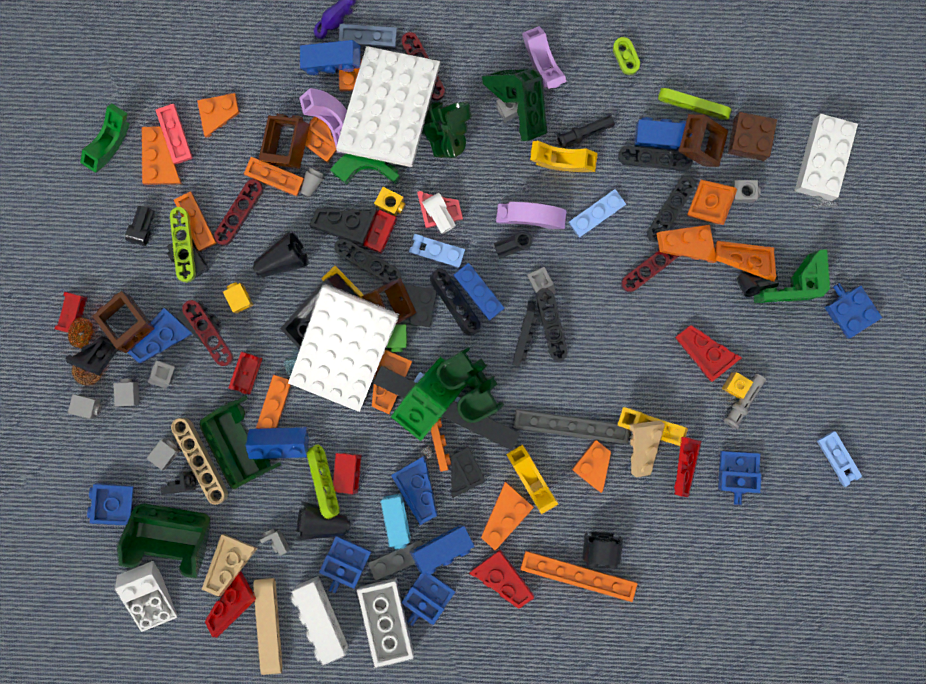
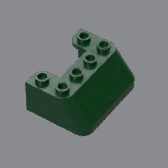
(165, 534)

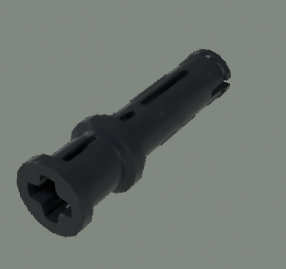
(577, 134)

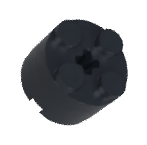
(602, 549)

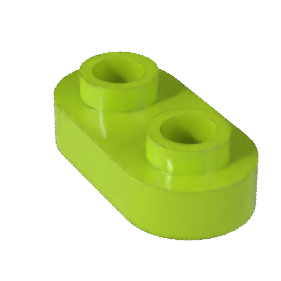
(626, 56)

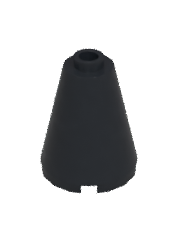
(281, 257)
(314, 525)

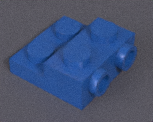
(110, 504)

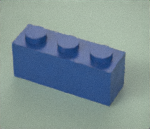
(330, 57)
(659, 134)
(478, 292)
(277, 443)
(442, 550)

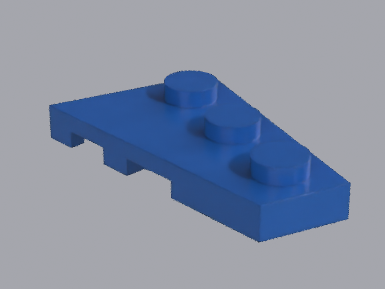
(167, 333)
(417, 489)

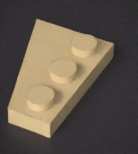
(645, 446)
(226, 564)

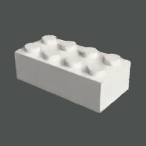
(826, 157)
(319, 620)
(385, 622)

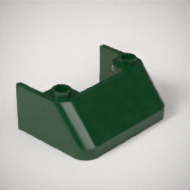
(228, 444)

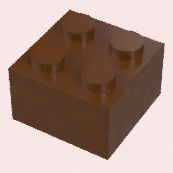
(752, 136)

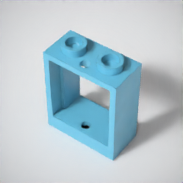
(396, 520)

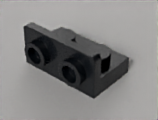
(186, 483)

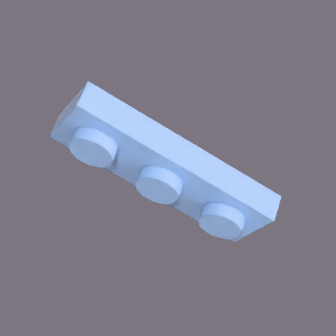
(597, 213)

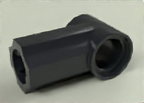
(139, 231)
(510, 245)
(752, 284)

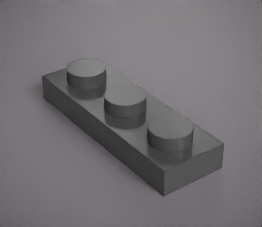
(393, 561)

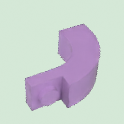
(542, 59)
(327, 108)
(532, 214)

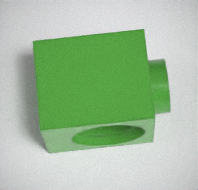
(398, 338)

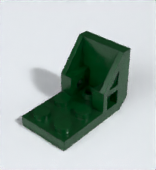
(529, 98)

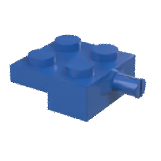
(852, 310)
(739, 473)
(344, 563)
(427, 598)

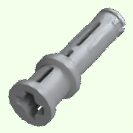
(740, 408)

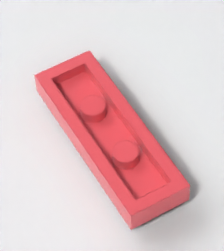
(174, 133)

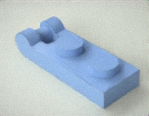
(437, 251)
(839, 458)

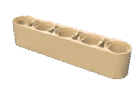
(191, 455)
(268, 626)

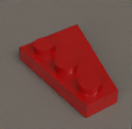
(706, 353)
(686, 465)
(503, 578)
(231, 606)

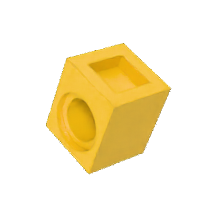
(386, 194)
(237, 297)
(737, 385)

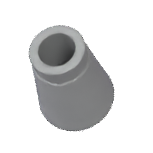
(311, 181)

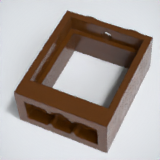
(271, 140)
(691, 145)
(394, 291)
(133, 334)

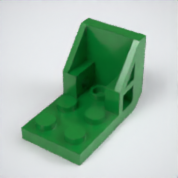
(807, 282)
(425, 403)

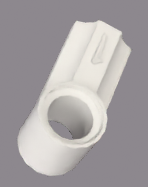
(437, 209)

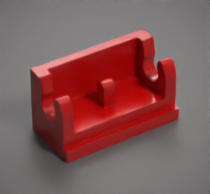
(380, 231)
(72, 309)
(245, 373)
(347, 473)

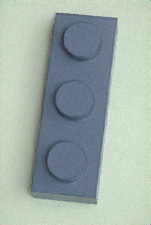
(369, 35)

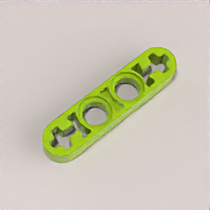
(694, 103)
(184, 244)
(327, 502)

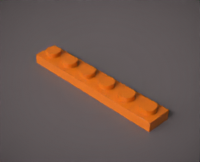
(578, 576)

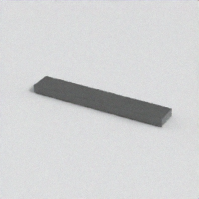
(570, 426)

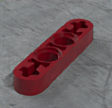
(420, 50)
(241, 214)
(654, 269)
(206, 334)

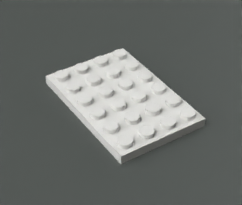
(388, 106)
(342, 347)

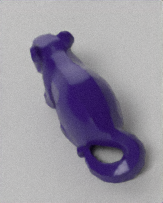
(333, 17)

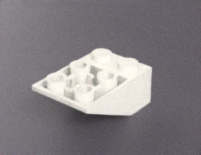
(145, 596)

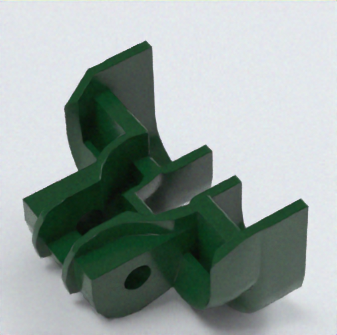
(449, 138)
(478, 402)

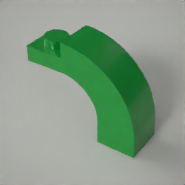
(108, 140)
(351, 164)

